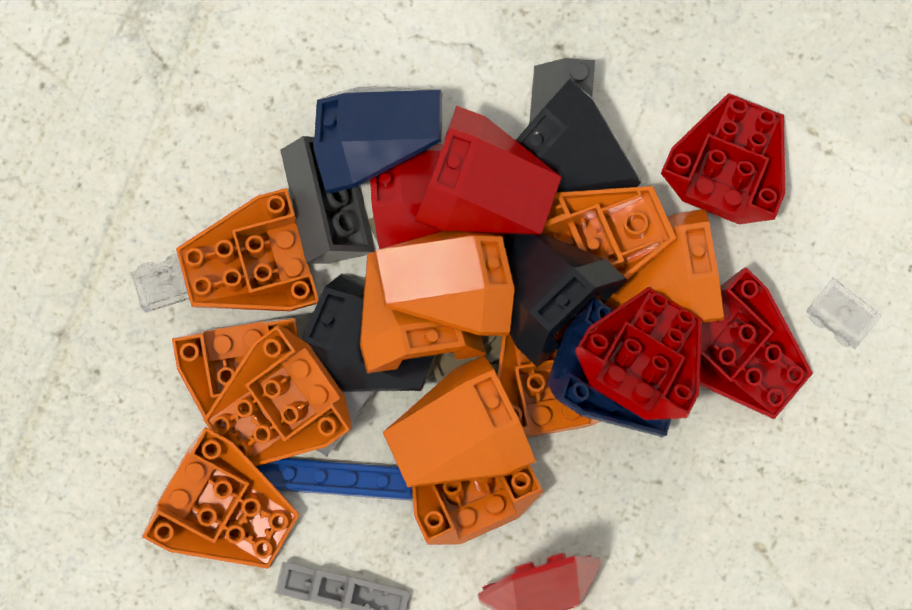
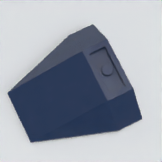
(372, 131)
(571, 385)

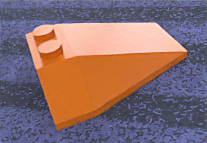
(615, 224)

